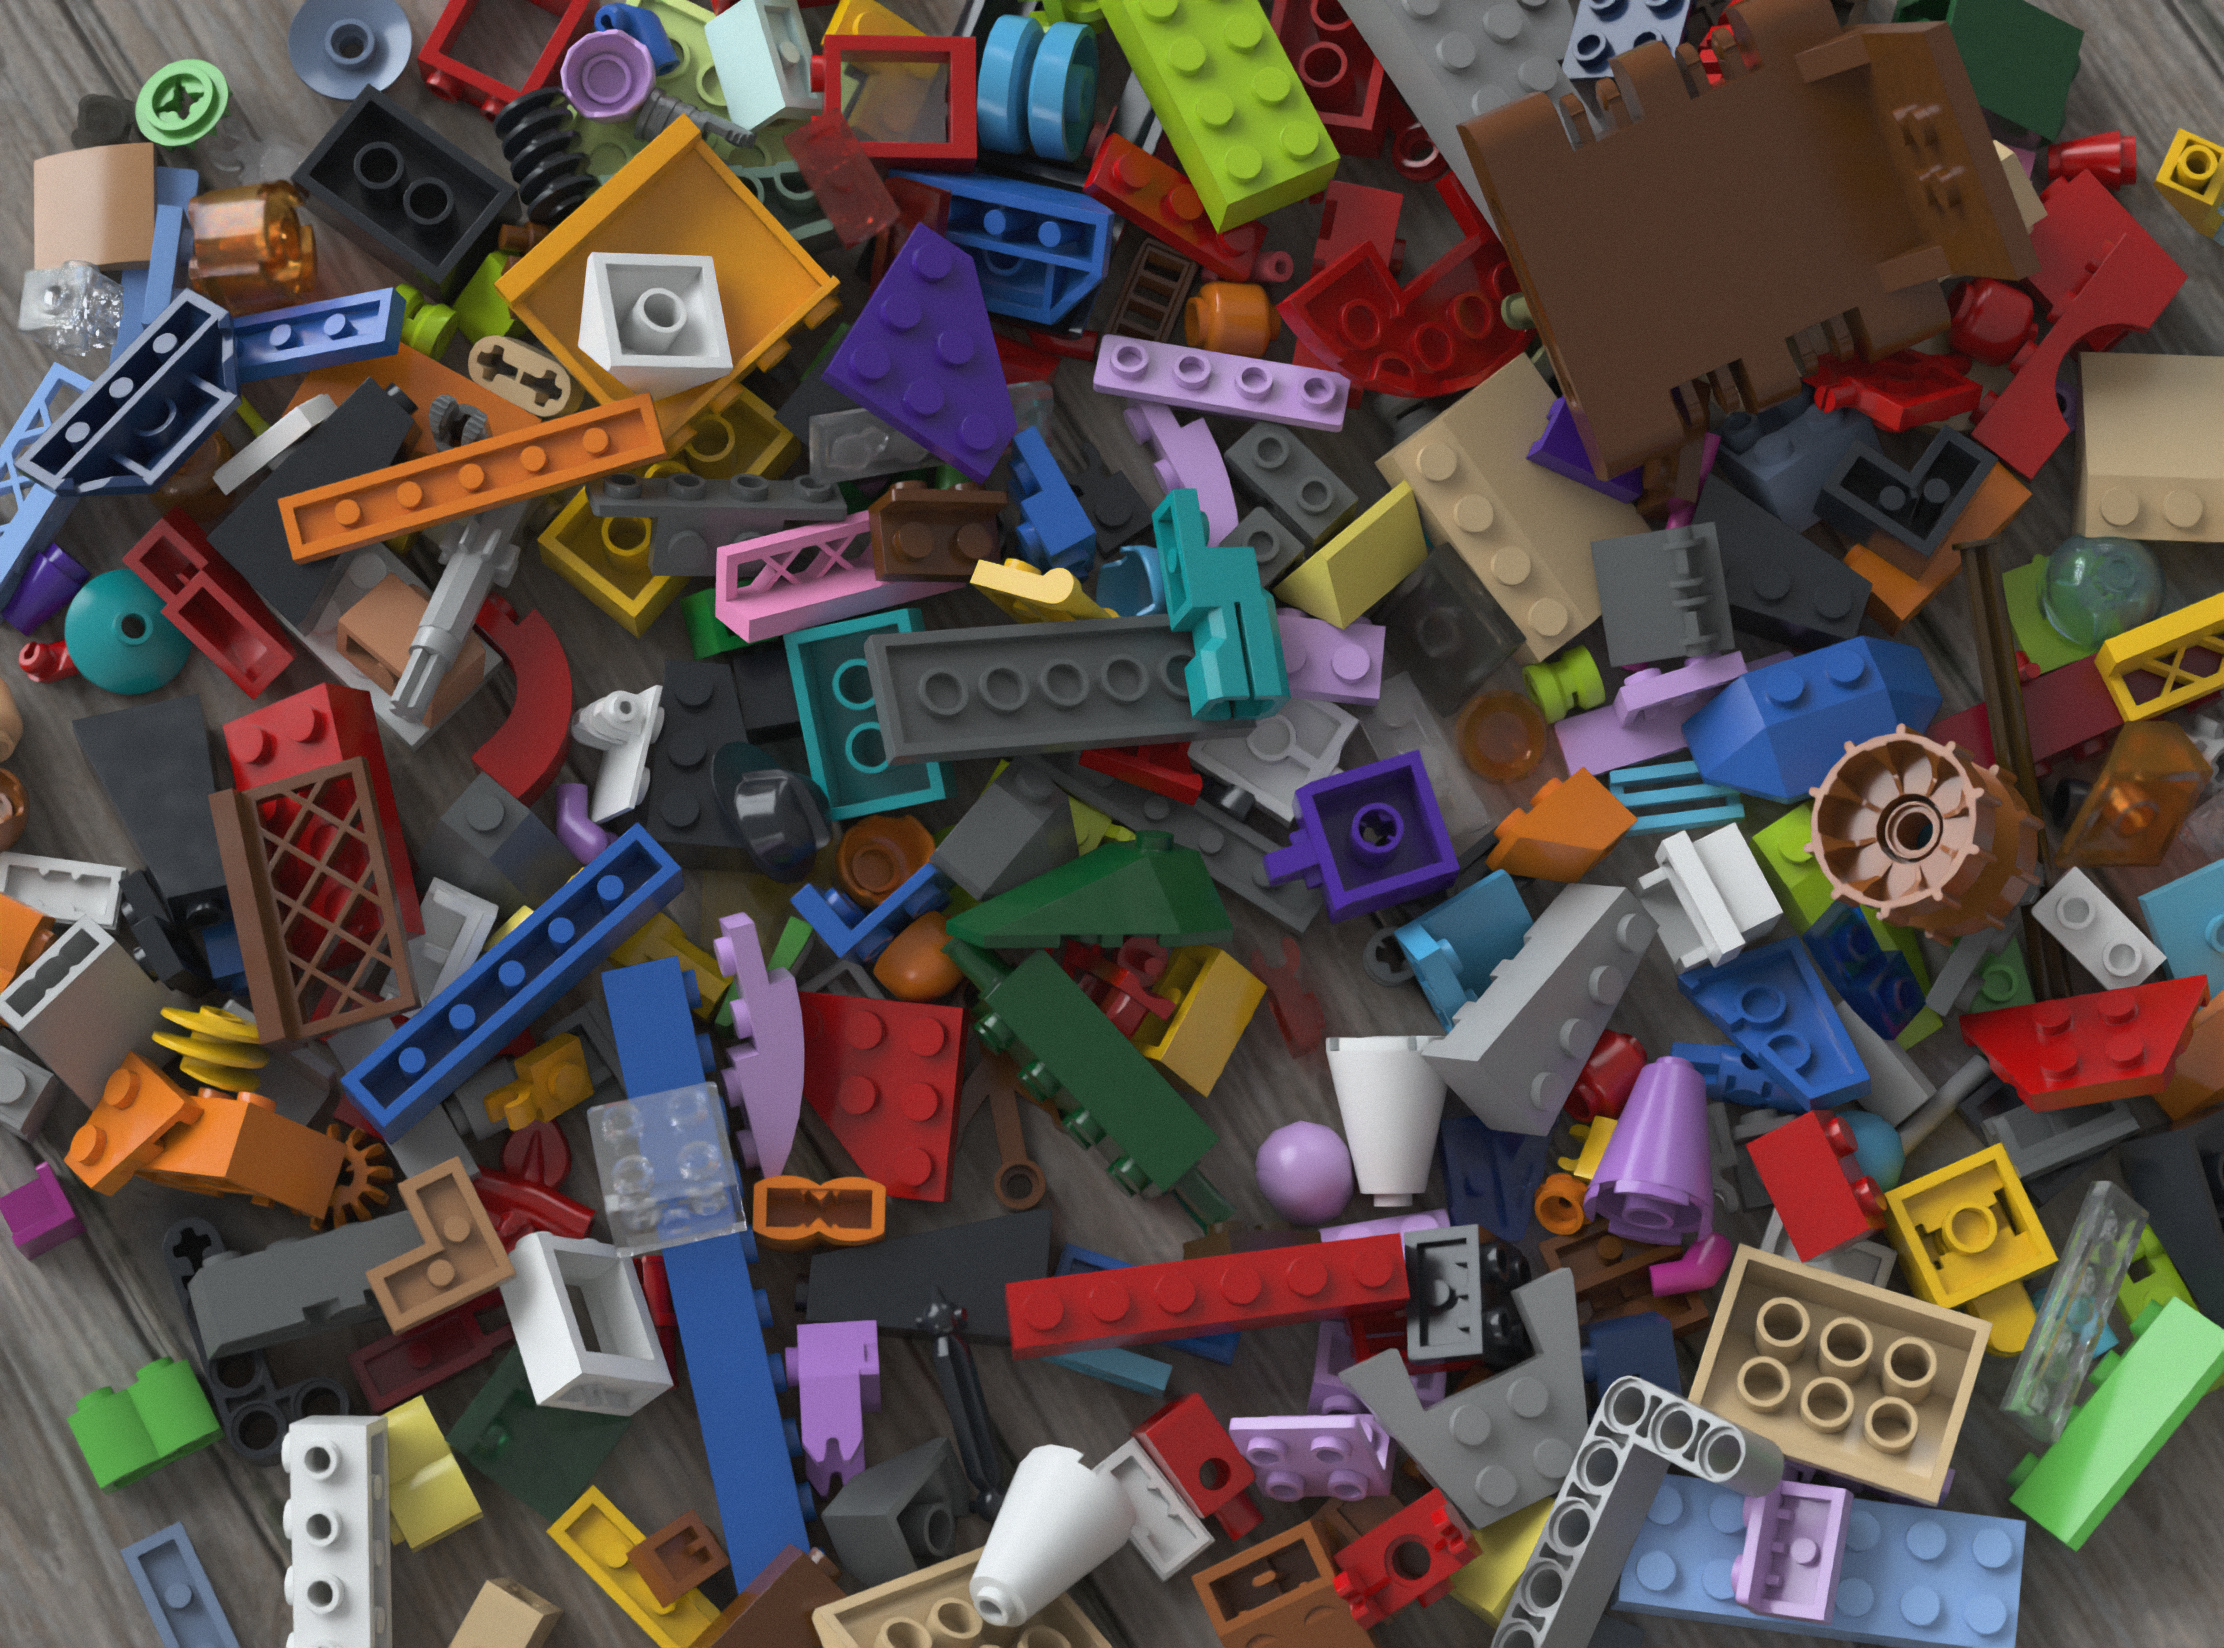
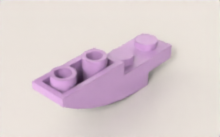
(1186, 460)
(768, 1070)

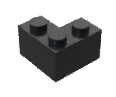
(1902, 512)

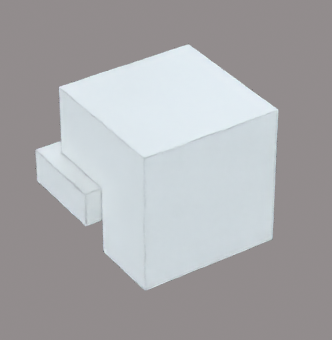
(1707, 898)

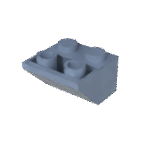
(1789, 453)

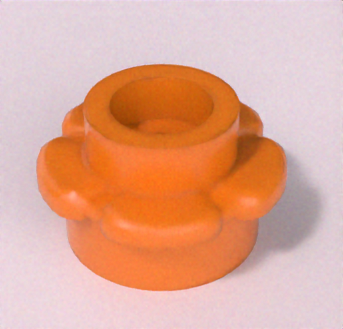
(1554, 1211)

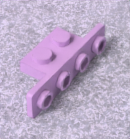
(1221, 383)
(1649, 713)

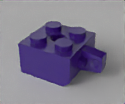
(1354, 873)

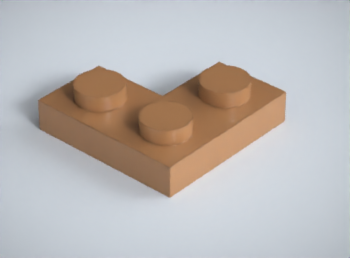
(459, 1252)

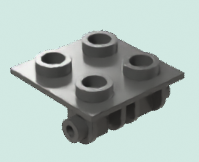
(1663, 594)

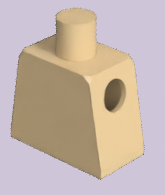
(507, 1617)

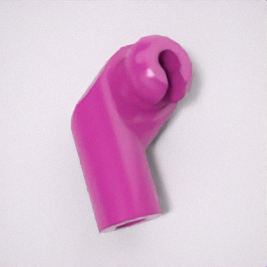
(1696, 1270)

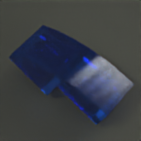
(1870, 980)

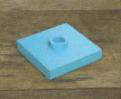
(2189, 925)

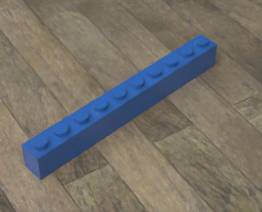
(714, 1295)

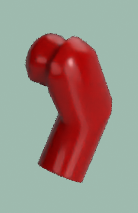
(46, 662)

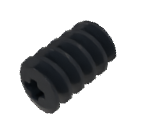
(542, 156)

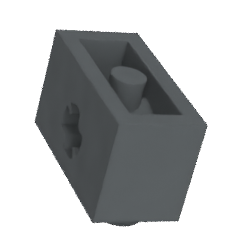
(1290, 483)

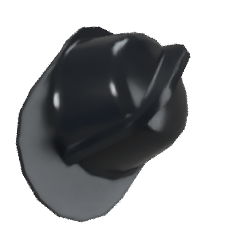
(774, 810)

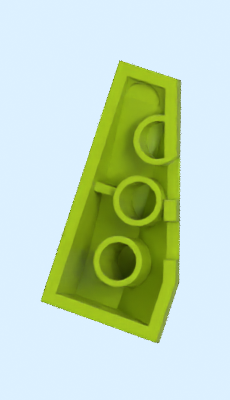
(1806, 895)

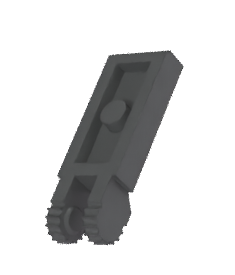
(1959, 980)

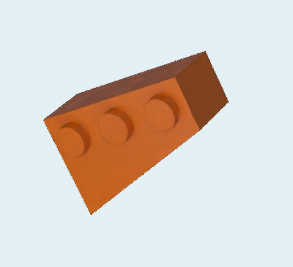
(249, 1152)

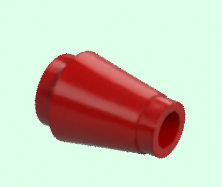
(2105, 155)

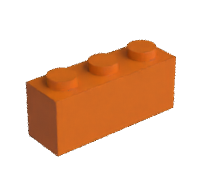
(1897, 596)

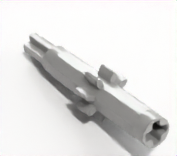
(474, 561)

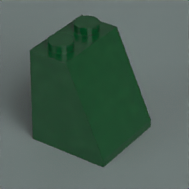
(2015, 62)

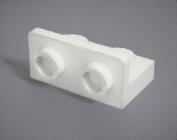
(2096, 932)

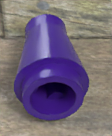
(44, 589)

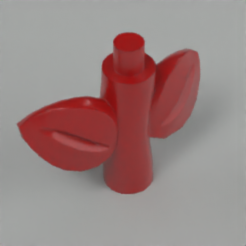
(525, 1191)

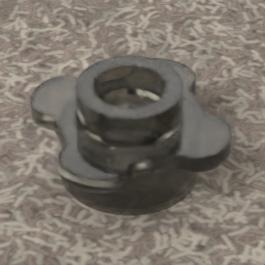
(98, 109)

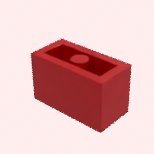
(1819, 1184)

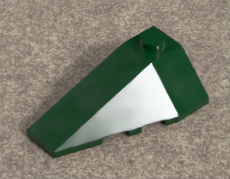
(1113, 891)

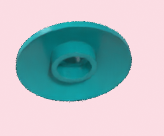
(106, 653)

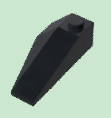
(2180, 1182)

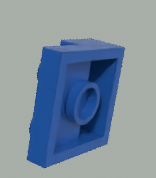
(1052, 521)

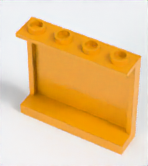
(676, 202)

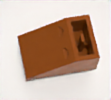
(1282, 1595)

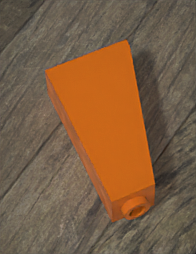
(422, 382)

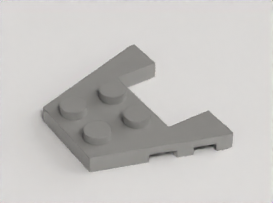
(1505, 1436)

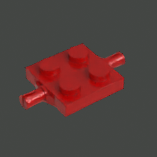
(1899, 389)

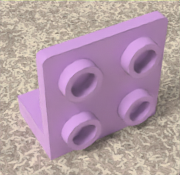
(1317, 1455)

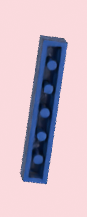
(513, 984)

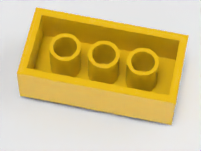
(610, 554)

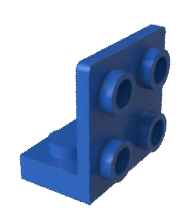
(862, 936)

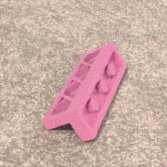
(811, 597)

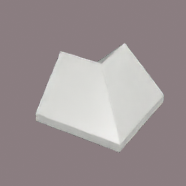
(654, 321)

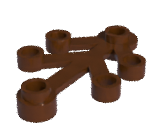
(997, 1079)

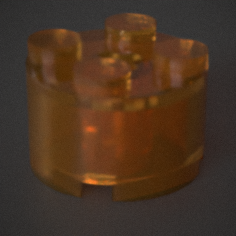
(252, 247)

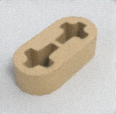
(521, 388)

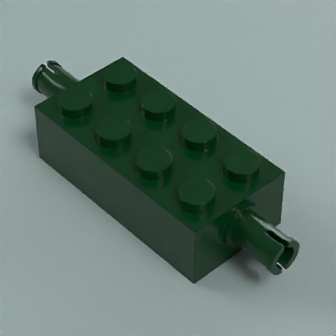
(1093, 1077)

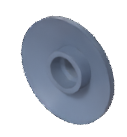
(327, 26)

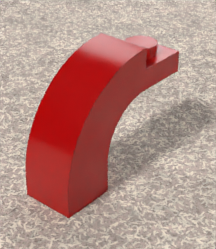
(537, 734)

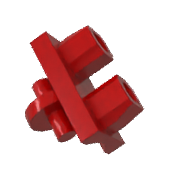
(1122, 985)

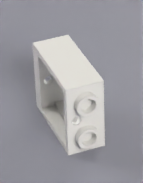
(558, 1366)

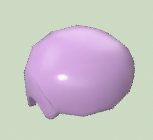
(608, 76)
(1305, 1173)

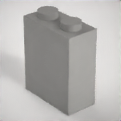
(87, 1010)

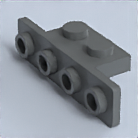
(701, 514)

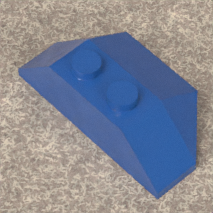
(1029, 242)
(1789, 721)

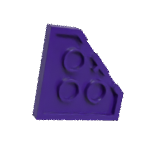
(930, 358)

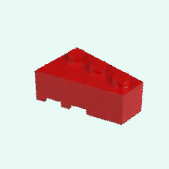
(1350, 217)

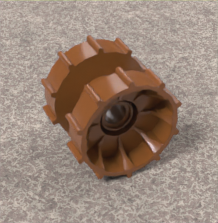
(1870, 824)

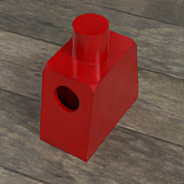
(1180, 1441)

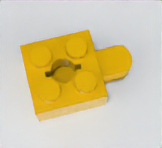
(1971, 1243)

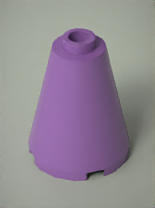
(1658, 1160)

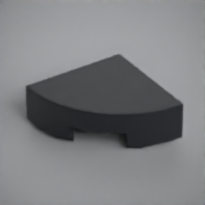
(1233, 801)

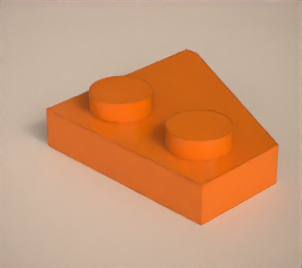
(127, 1124)

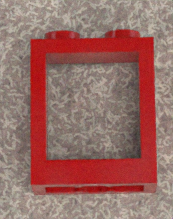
(455, 81)

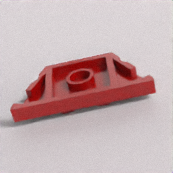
(2090, 1043)

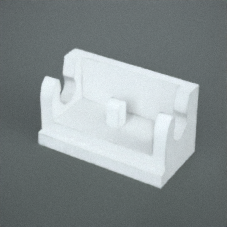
(455, 932)

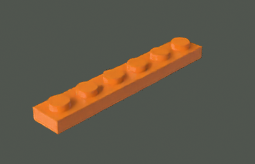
(473, 478)

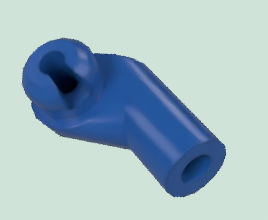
(642, 26)

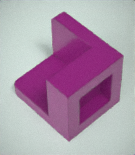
(41, 1214)

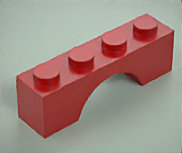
(2125, 293)

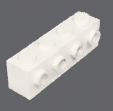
(338, 1532)

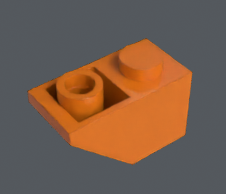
(1564, 833)

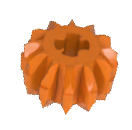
(365, 1175)

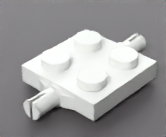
(1280, 754)

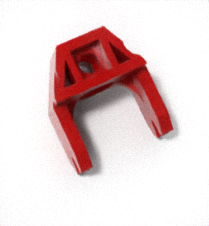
(1370, 1566)

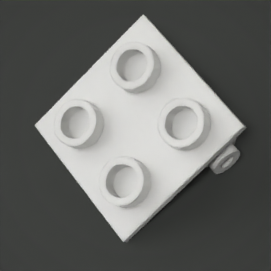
(623, 729)

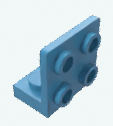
(1464, 941)

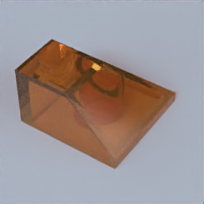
(2136, 799)

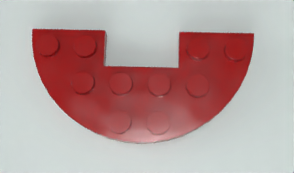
(1420, 338)

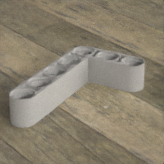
(1608, 1499)

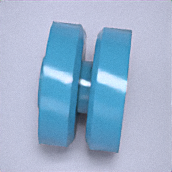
(1037, 88)

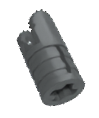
(662, 110)
(456, 421)

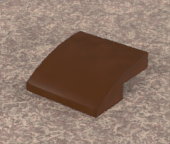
(1615, 1278)

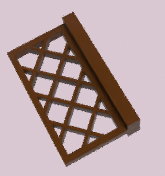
(261, 917)

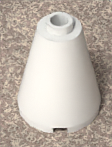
(1389, 1112)
(1048, 1534)

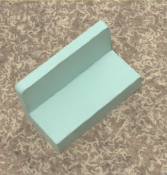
(763, 62)

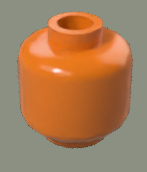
(1231, 319)

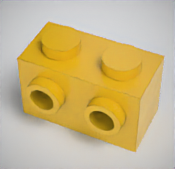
(1205, 1018)

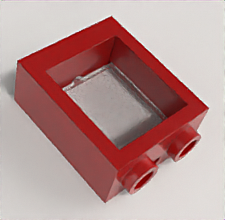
(896, 97)

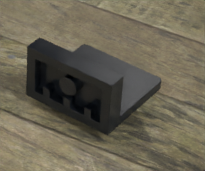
(1463, 1297)

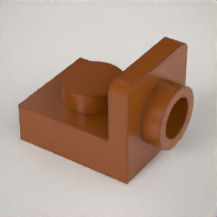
(678, 1558)

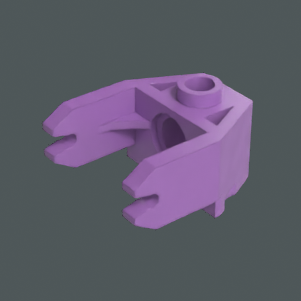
(837, 1383)

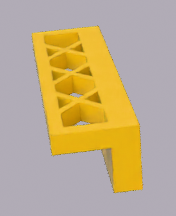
(2158, 640)

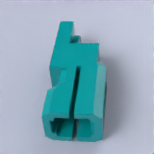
(1228, 612)

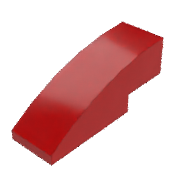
(211, 602)

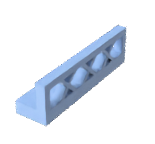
(42, 512)

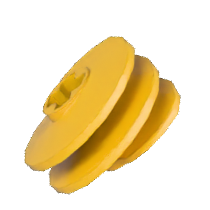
(219, 1049)

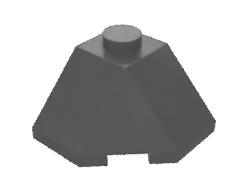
(1010, 834)
(495, 851)
(899, 1514)

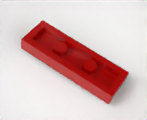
(1170, 208)

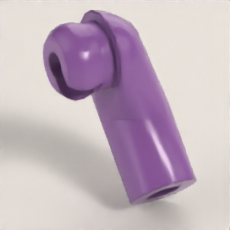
(574, 828)

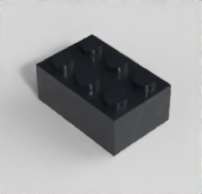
(406, 195)

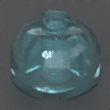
(2100, 589)

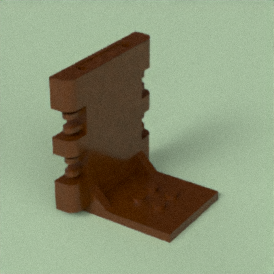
(1744, 215)

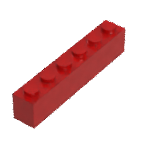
(1206, 1296)

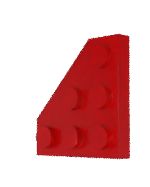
(888, 1086)

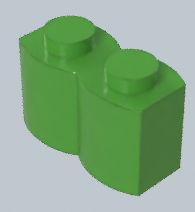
(145, 1425)

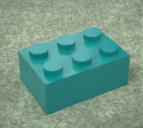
(843, 721)

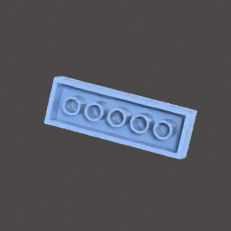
(1902, 1582)

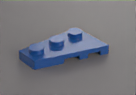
(1783, 1021)

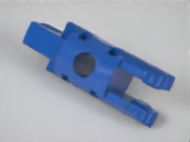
(1736, 1078)

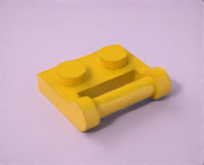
(1033, 597)

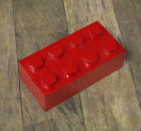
(301, 736)

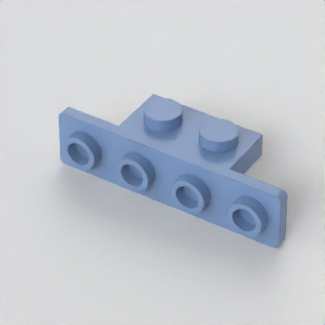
(154, 289)

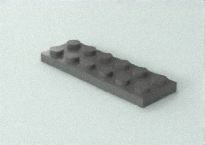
(1036, 689)

